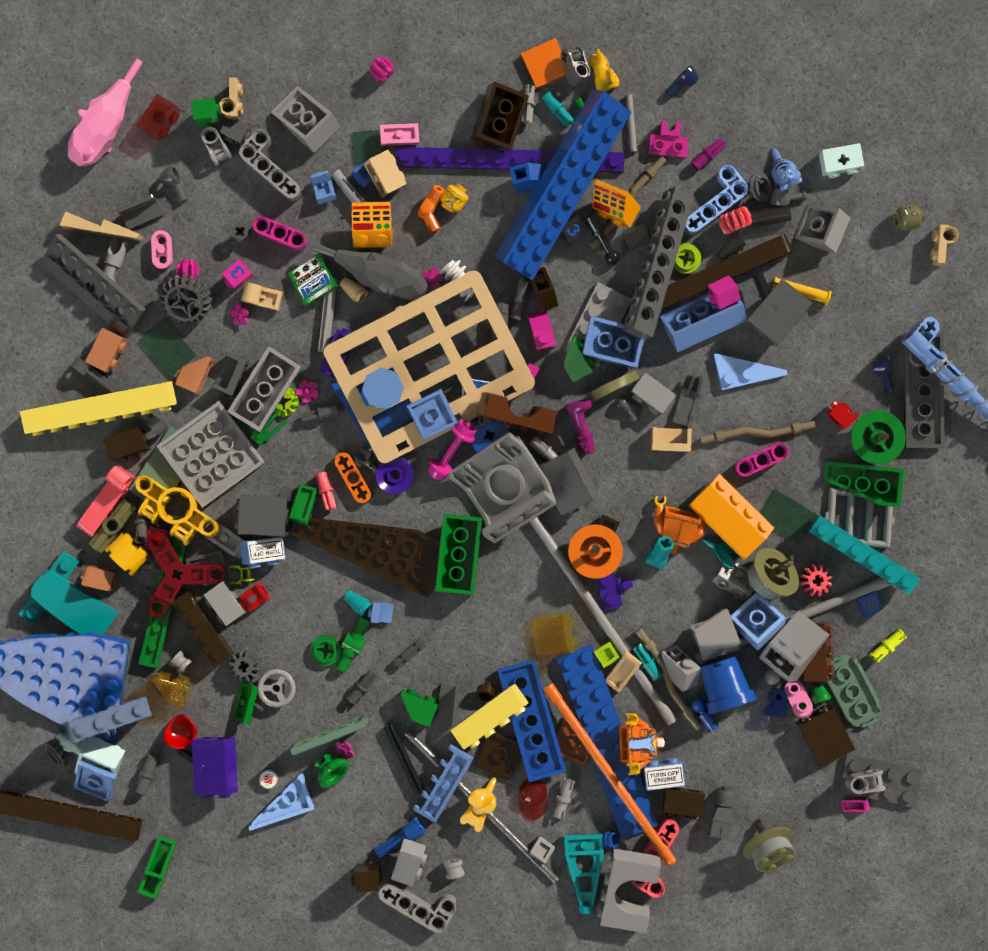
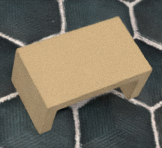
(670, 439)

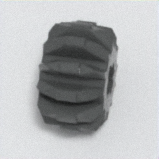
(250, 671)

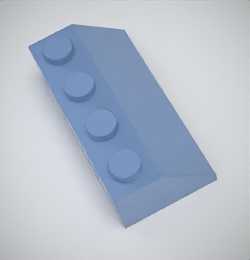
(700, 320)

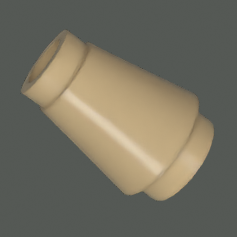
(354, 290)

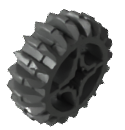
(183, 308)

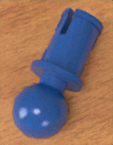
(698, 704)

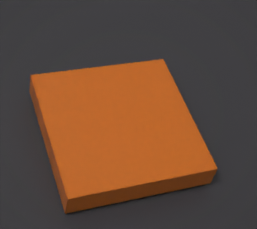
(544, 63)

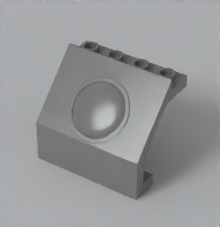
(504, 486)

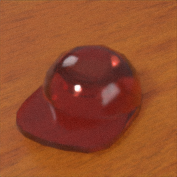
(533, 799)

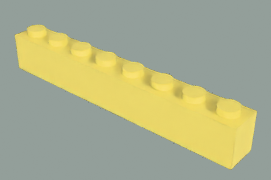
(98, 407)

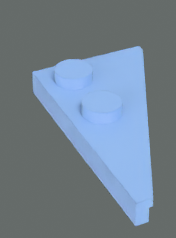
(738, 372)
(289, 803)

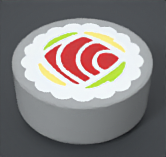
(268, 778)

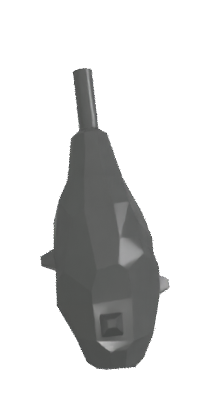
(379, 272)

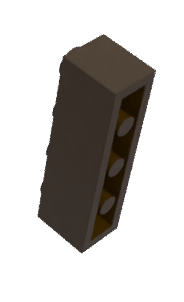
(202, 628)

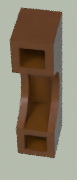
(496, 407)

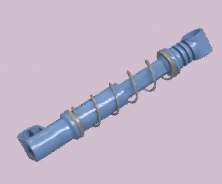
(937, 363)

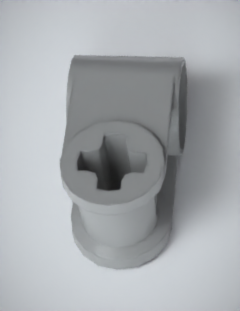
(217, 148)
(869, 781)

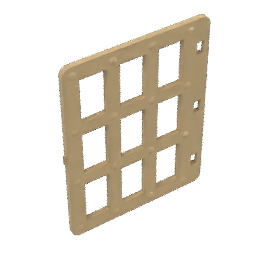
(467, 405)

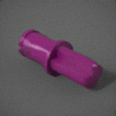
(708, 154)

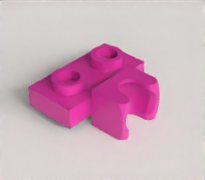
(668, 142)

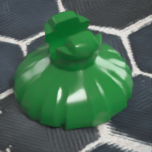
(331, 770)

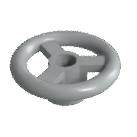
(283, 675)

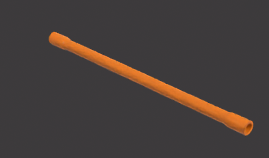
(662, 849)

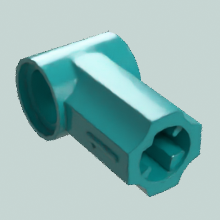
(660, 552)

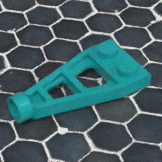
(584, 845)

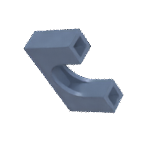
(96, 723)

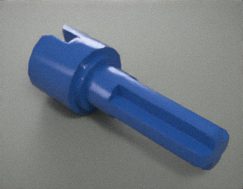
(412, 831)

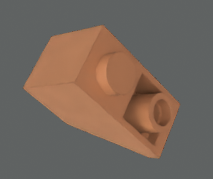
(99, 577)

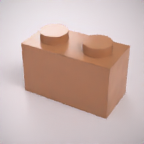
(106, 351)

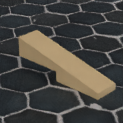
(107, 228)

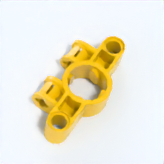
(156, 499)

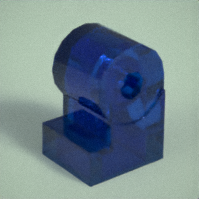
(778, 703)

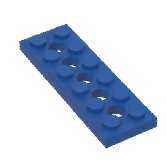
(544, 725)

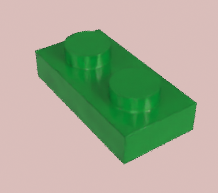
(245, 702)

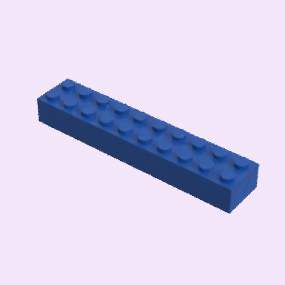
(563, 183)

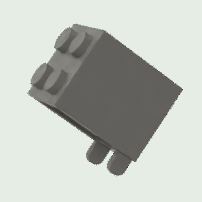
(264, 514)

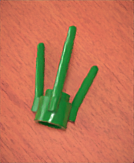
(260, 437)

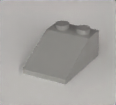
(306, 119)

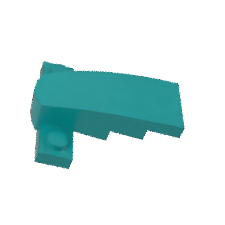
(67, 600)

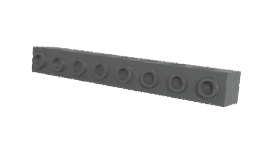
(661, 271)

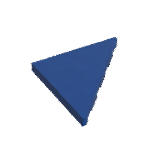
(386, 421)

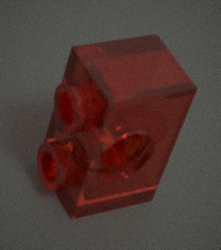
(158, 107)

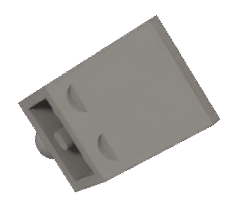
(797, 645)

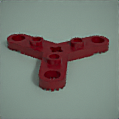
(190, 574)

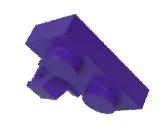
(611, 589)

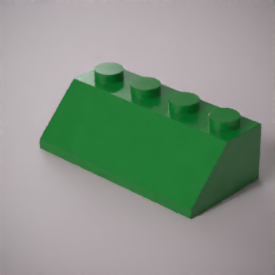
(458, 554)

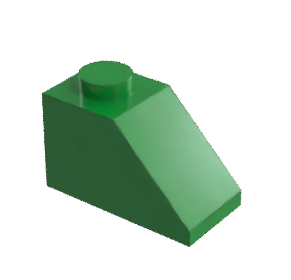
(205, 112)

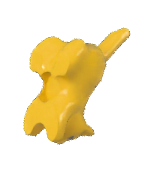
(604, 76)
(481, 803)

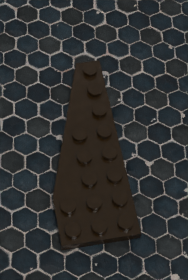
(391, 552)

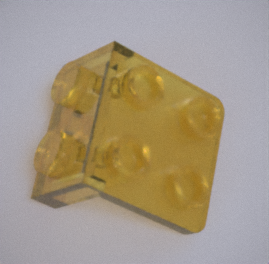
(554, 634)

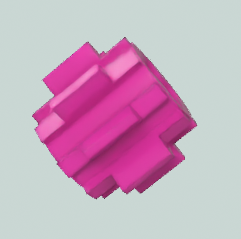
(381, 69)
(187, 267)

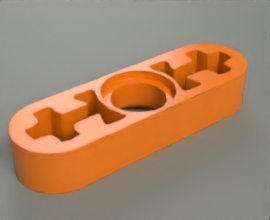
(350, 462)

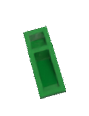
(157, 867)

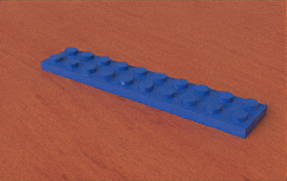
(601, 722)

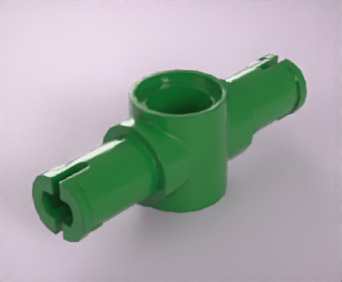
(353, 643)

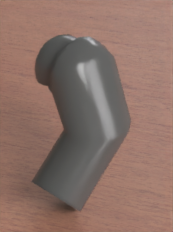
(627, 405)

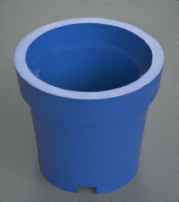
(725, 686)

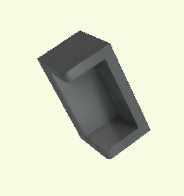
(231, 374)

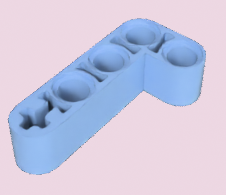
(713, 205)

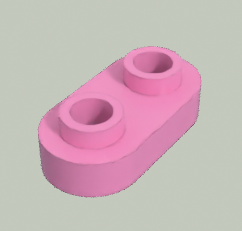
(161, 250)
(798, 698)

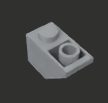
(681, 668)

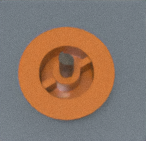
(595, 551)

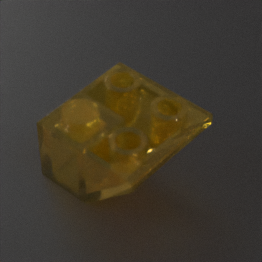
(172, 689)

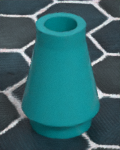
(357, 603)

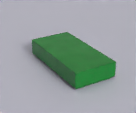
(303, 504)

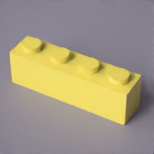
(490, 716)

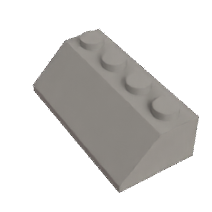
(264, 389)

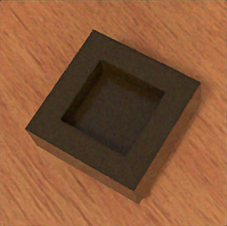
(608, 522)

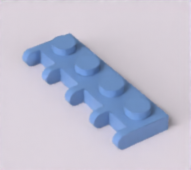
(445, 784)

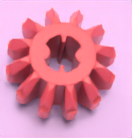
(735, 220)
(810, 576)

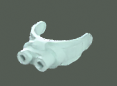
(68, 745)

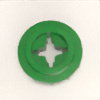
(318, 655)

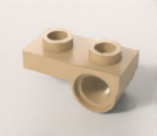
(235, 92)
(938, 254)
(261, 296)

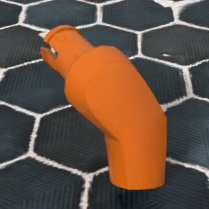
(428, 206)

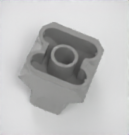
(716, 636)

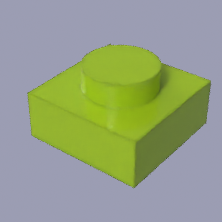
(606, 654)

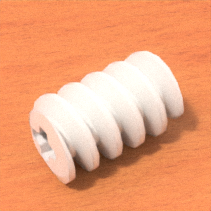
(453, 272)

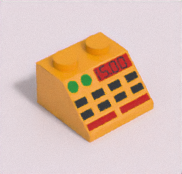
(614, 204)
(371, 224)

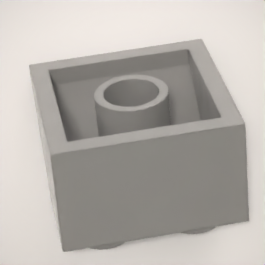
(822, 227)

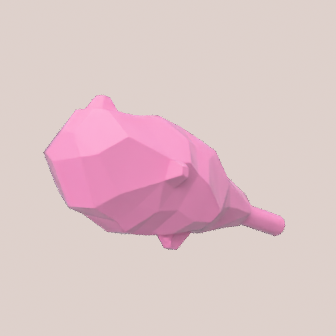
(100, 122)

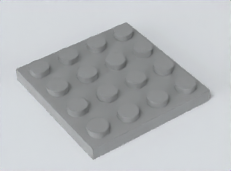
(210, 454)

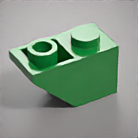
(576, 363)
(419, 708)

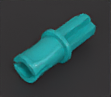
(557, 109)
(647, 662)

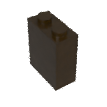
(825, 735)

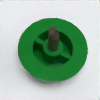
(878, 437)

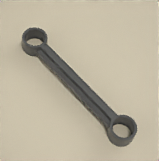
(90, 372)

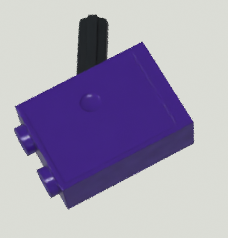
(213, 765)

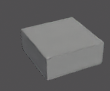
(541, 850)

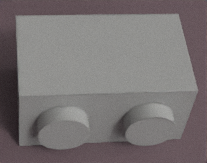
(652, 394)
(224, 603)
(408, 862)

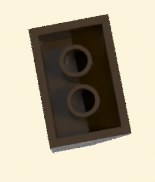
(499, 116)

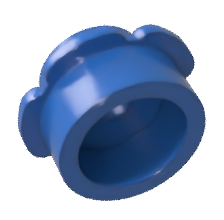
(610, 840)

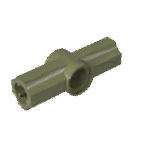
(121, 516)

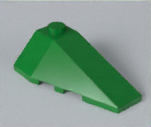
(873, 483)

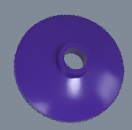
(402, 482)

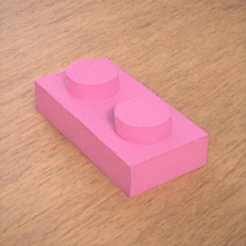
(399, 134)

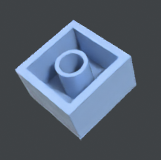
(757, 621)

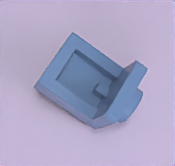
(323, 187)
(381, 612)

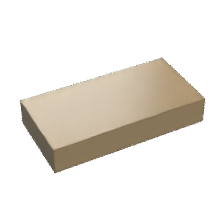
(623, 672)

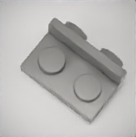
(734, 581)

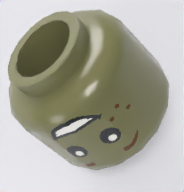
(908, 217)

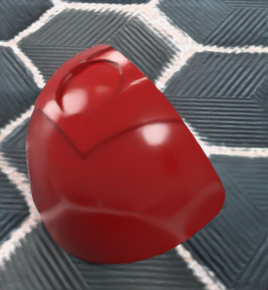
(180, 732)

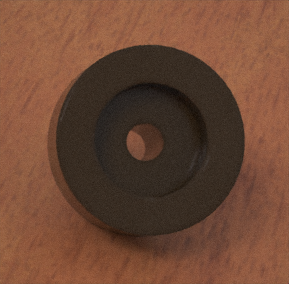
(485, 692)

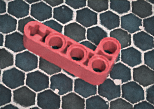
(106, 501)
(650, 849)

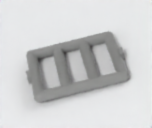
(888, 519)

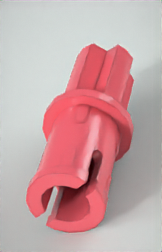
(325, 491)

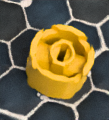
(127, 554)

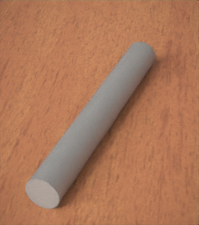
(631, 124)

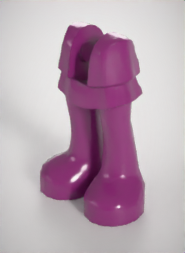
(584, 437)

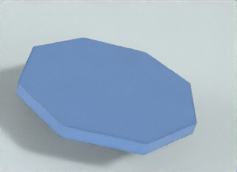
(382, 388)

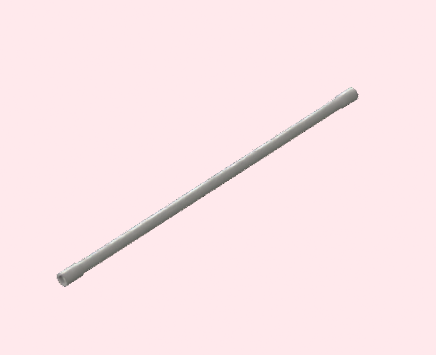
(662, 708)

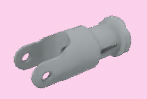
(114, 261)

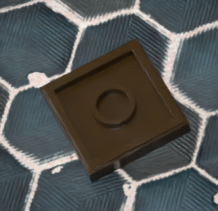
(499, 755)

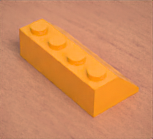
(731, 516)

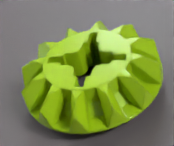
(693, 254)
(290, 406)

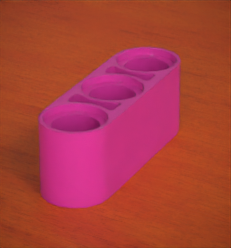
(273, 227)
(770, 459)

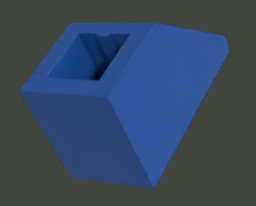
(526, 176)

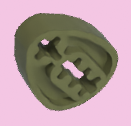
(613, 386)

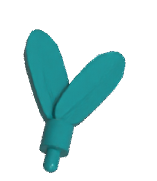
(722, 551)

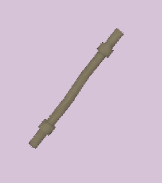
(650, 173)
(720, 436)
(686, 711)

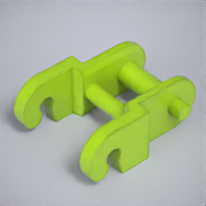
(241, 574)

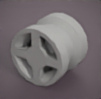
(180, 663)
(454, 868)

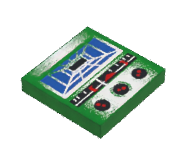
(313, 279)

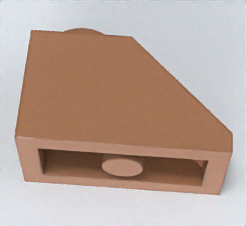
(194, 375)

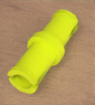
(888, 645)

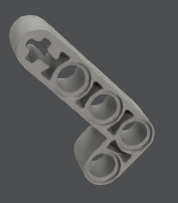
(272, 169)
(415, 903)

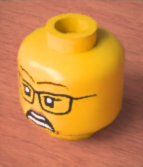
(454, 198)

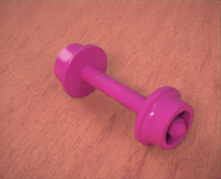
(464, 432)

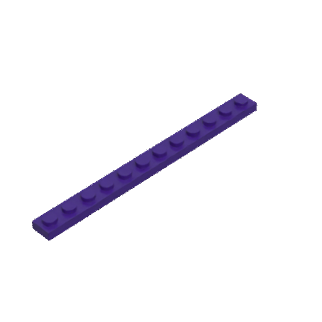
(487, 158)

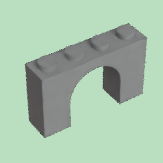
(627, 867)

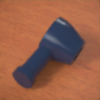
(688, 77)
(882, 367)

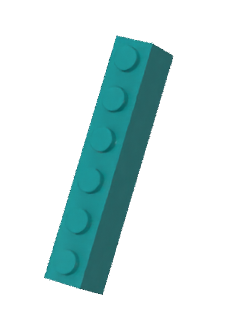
(863, 554)

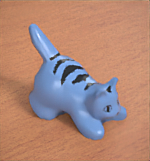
(784, 172)

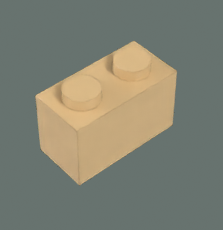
(385, 173)

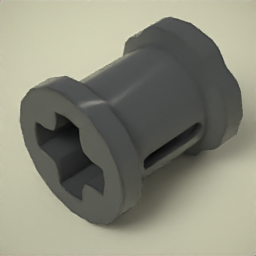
(245, 229)

